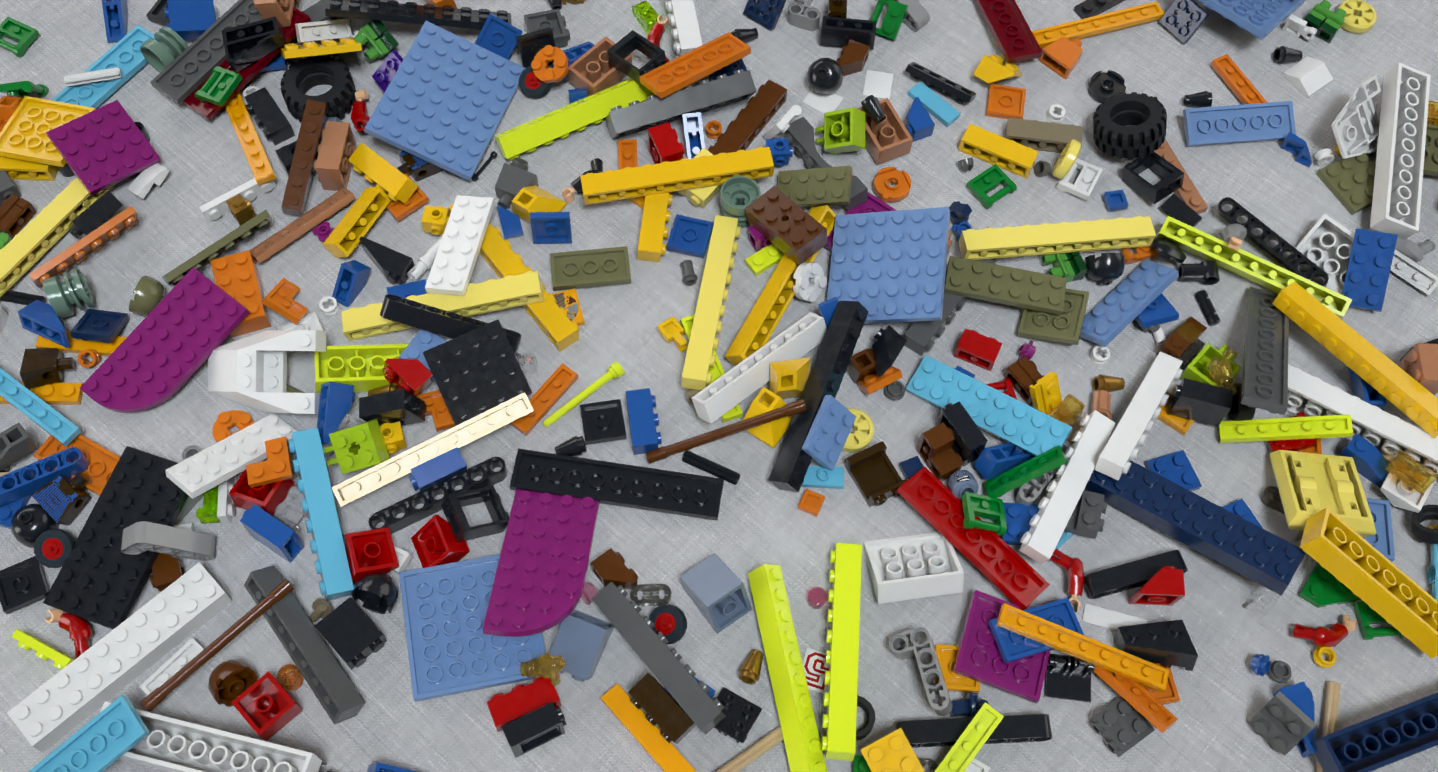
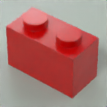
(978, 349)

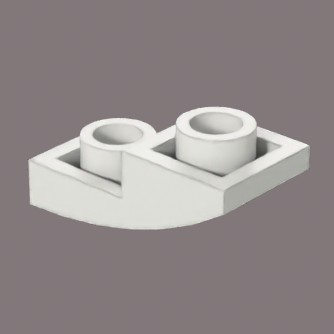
(144, 182)

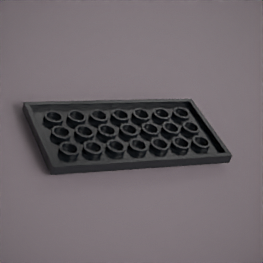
(99, 578)

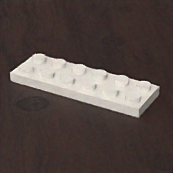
(460, 245)
(227, 456)

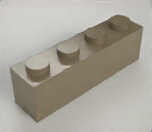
(1042, 135)

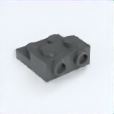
(550, 19)
(1087, 514)
(1282, 723)
(1120, 726)

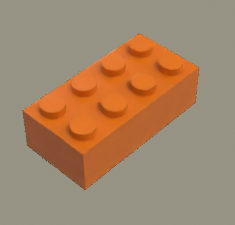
(240, 279)

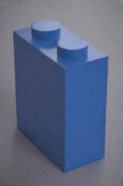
(190, 17)
(437, 469)
(272, 533)

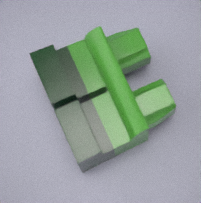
(1325, 19)
(380, 47)
(1066, 265)

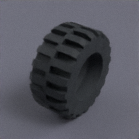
(314, 72)
(1129, 141)

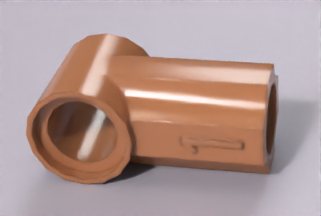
(1102, 403)

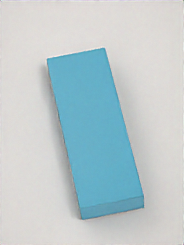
(934, 104)

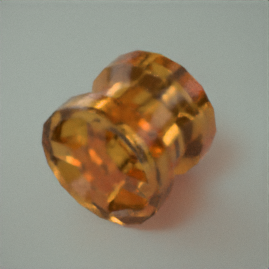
(294, 681)

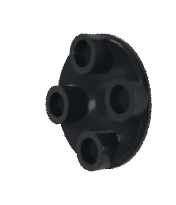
(1168, 249)

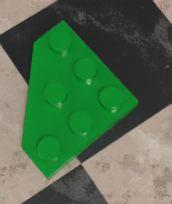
(1324, 589)

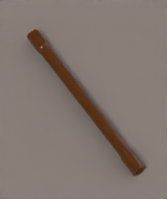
(664, 452)
(161, 692)

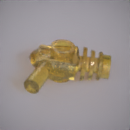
(1221, 371)
(545, 666)

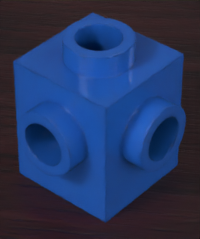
(779, 150)

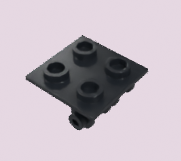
(1068, 678)
(739, 715)

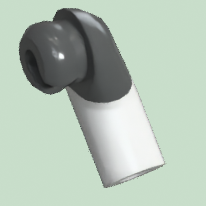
(1158, 333)

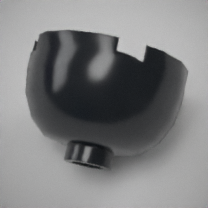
(825, 76)
(1105, 267)
(30, 523)
(376, 592)

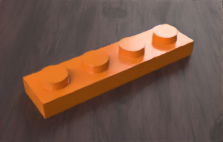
(1237, 80)
(546, 398)
(1139, 699)

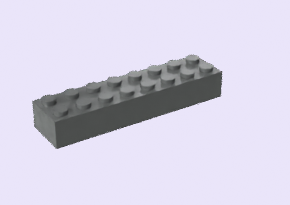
(688, 100)

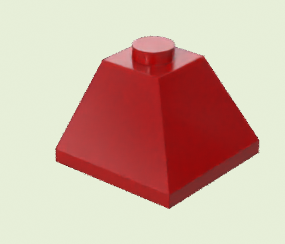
(437, 544)
(370, 553)
(1162, 589)

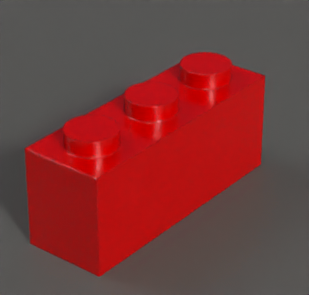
(521, 701)

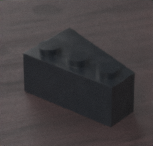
(252, 42)
(1158, 643)

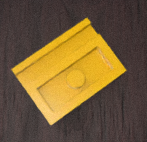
(1046, 393)

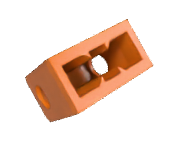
(1062, 56)

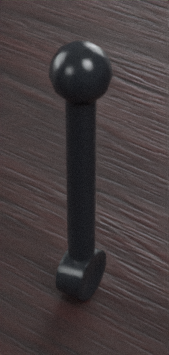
(475, 177)

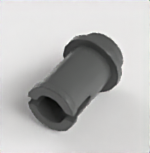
(689, 276)

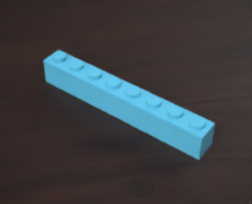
(321, 513)

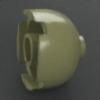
(148, 295)

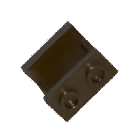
(874, 474)

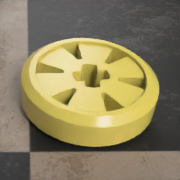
(1359, 16)
(1066, 159)
(863, 432)

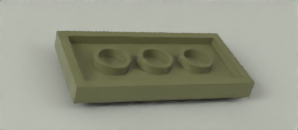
(817, 186)
(590, 268)

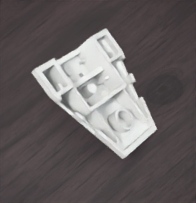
(1357, 123)

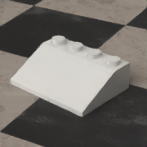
(1329, 248)
(913, 567)

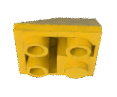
(994, 70)
(535, 200)
(789, 377)
(773, 431)

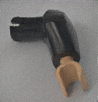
(568, 193)

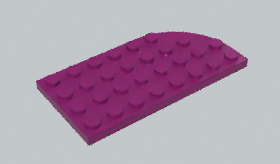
(166, 346)
(541, 563)

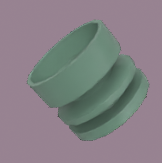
(163, 49)
(736, 196)
(66, 294)

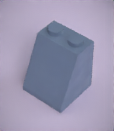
(716, 592)
(581, 643)

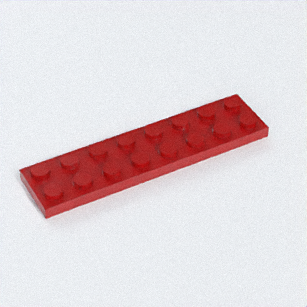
(979, 546)

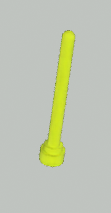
(615, 371)

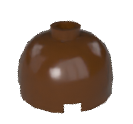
(230, 681)

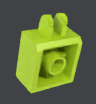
(843, 131)
(1198, 368)
(347, 450)

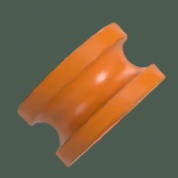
(713, 134)
(93, 354)

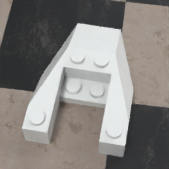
(256, 370)

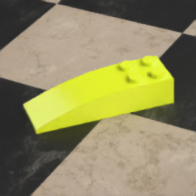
(355, 365)

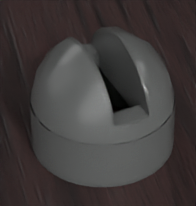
(966, 164)
(1042, 168)

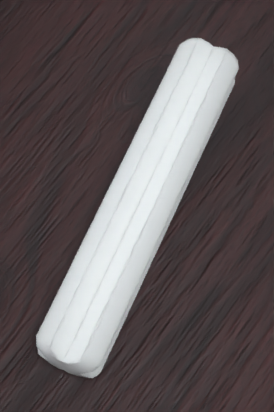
(92, 76)

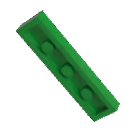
(1025, 472)

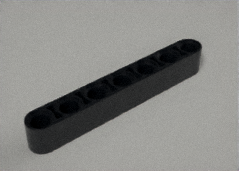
(1269, 234)
(435, 319)
(445, 488)
(947, 731)

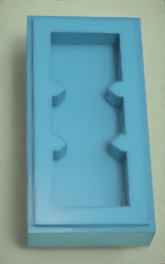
(822, 478)

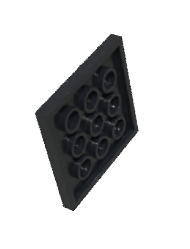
(476, 371)

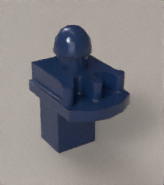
(959, 212)
(969, 706)

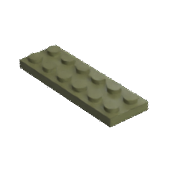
(223, 243)
(1005, 285)

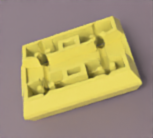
(1321, 483)

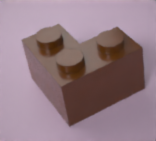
(937, 452)

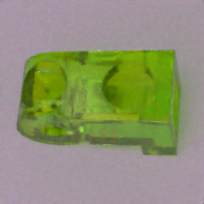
(645, 15)
(208, 513)

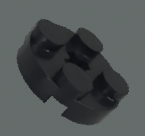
(1109, 78)

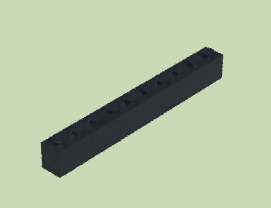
(823, 380)

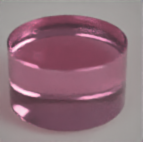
(588, 593)
(817, 598)

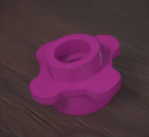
(322, 236)
(1027, 350)

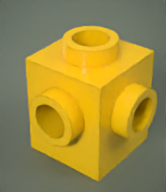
(435, 219)
(393, 437)

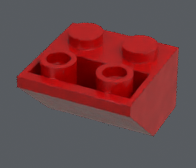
(407, 374)

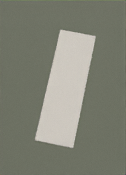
(1109, 618)

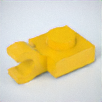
(673, 331)

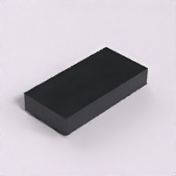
(1180, 211)

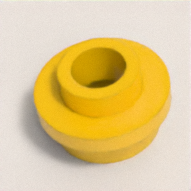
(1328, 652)

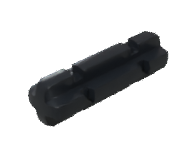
(1207, 307)

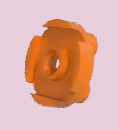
(541, 62)
(888, 193)
(228, 420)

